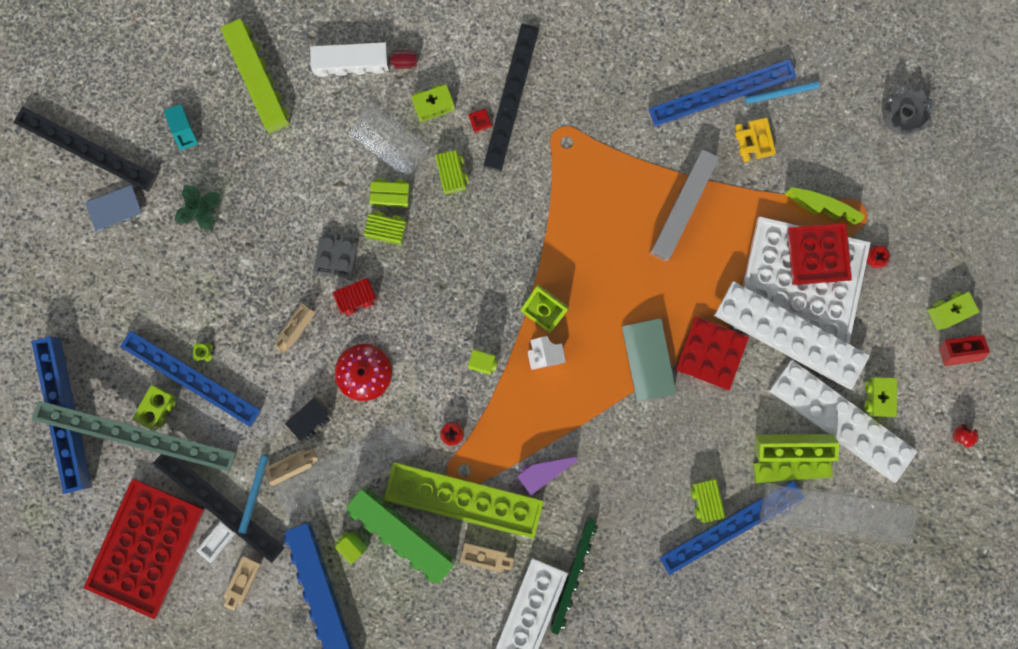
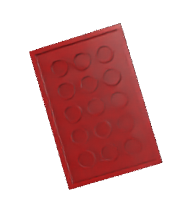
(144, 548)

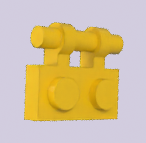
(760, 137)

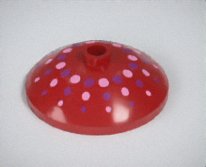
(376, 377)

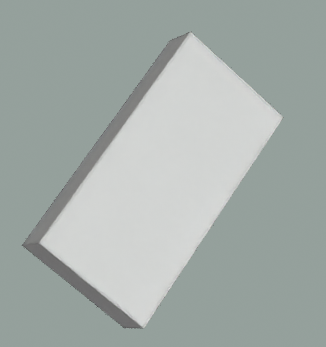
(215, 542)

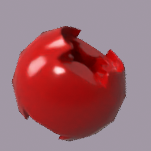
(883, 259)
(965, 436)
(457, 438)

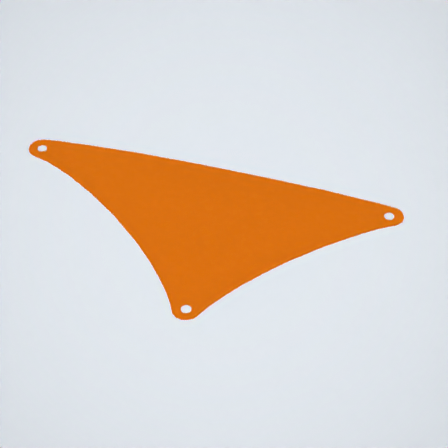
(600, 265)

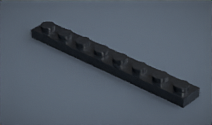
(511, 97)
(85, 149)
(218, 506)

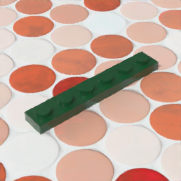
(571, 584)

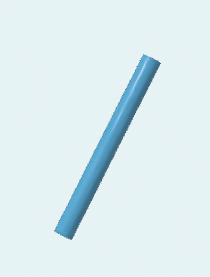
(782, 92)
(253, 494)

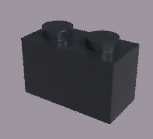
(309, 419)

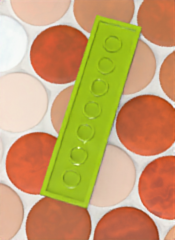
(463, 500)

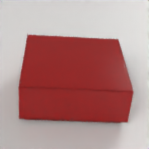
(480, 120)

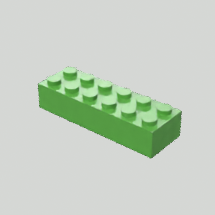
(401, 535)

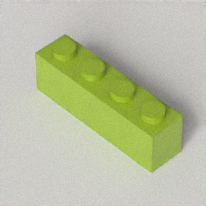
(796, 447)

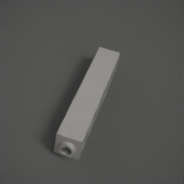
(684, 205)

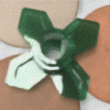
(198, 208)

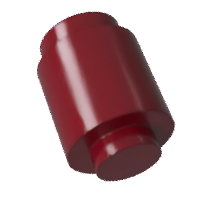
(403, 59)

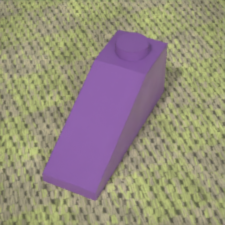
(540, 473)

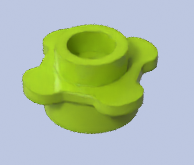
(207, 352)

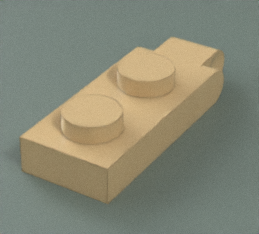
(294, 328)
(290, 466)
(486, 558)
(241, 582)

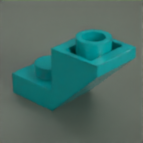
(180, 126)

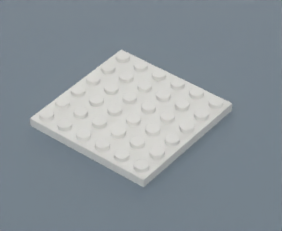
(823, 304)

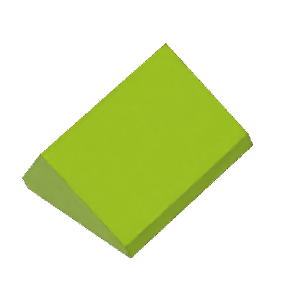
(544, 309)

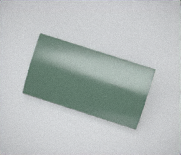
(649, 360)

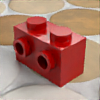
(964, 350)

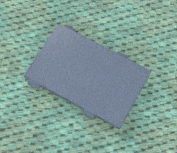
(113, 208)

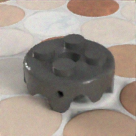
(912, 99)

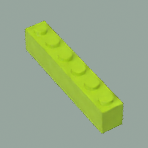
(255, 76)

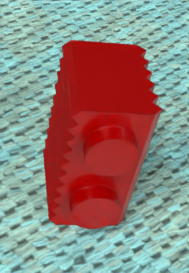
(355, 296)

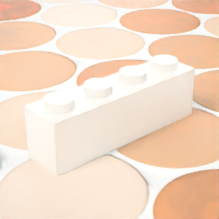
(349, 59)

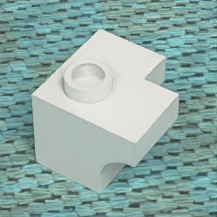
(545, 353)

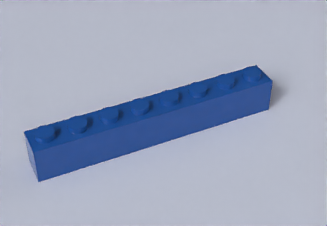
(57, 391)
(317, 587)

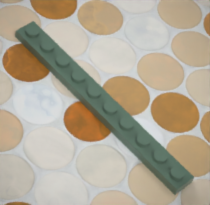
(133, 436)

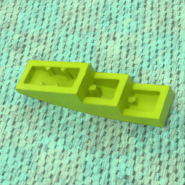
(817, 202)

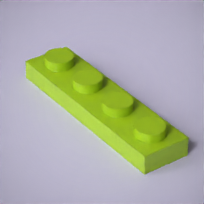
(791, 470)

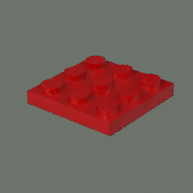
(819, 254)
(711, 353)

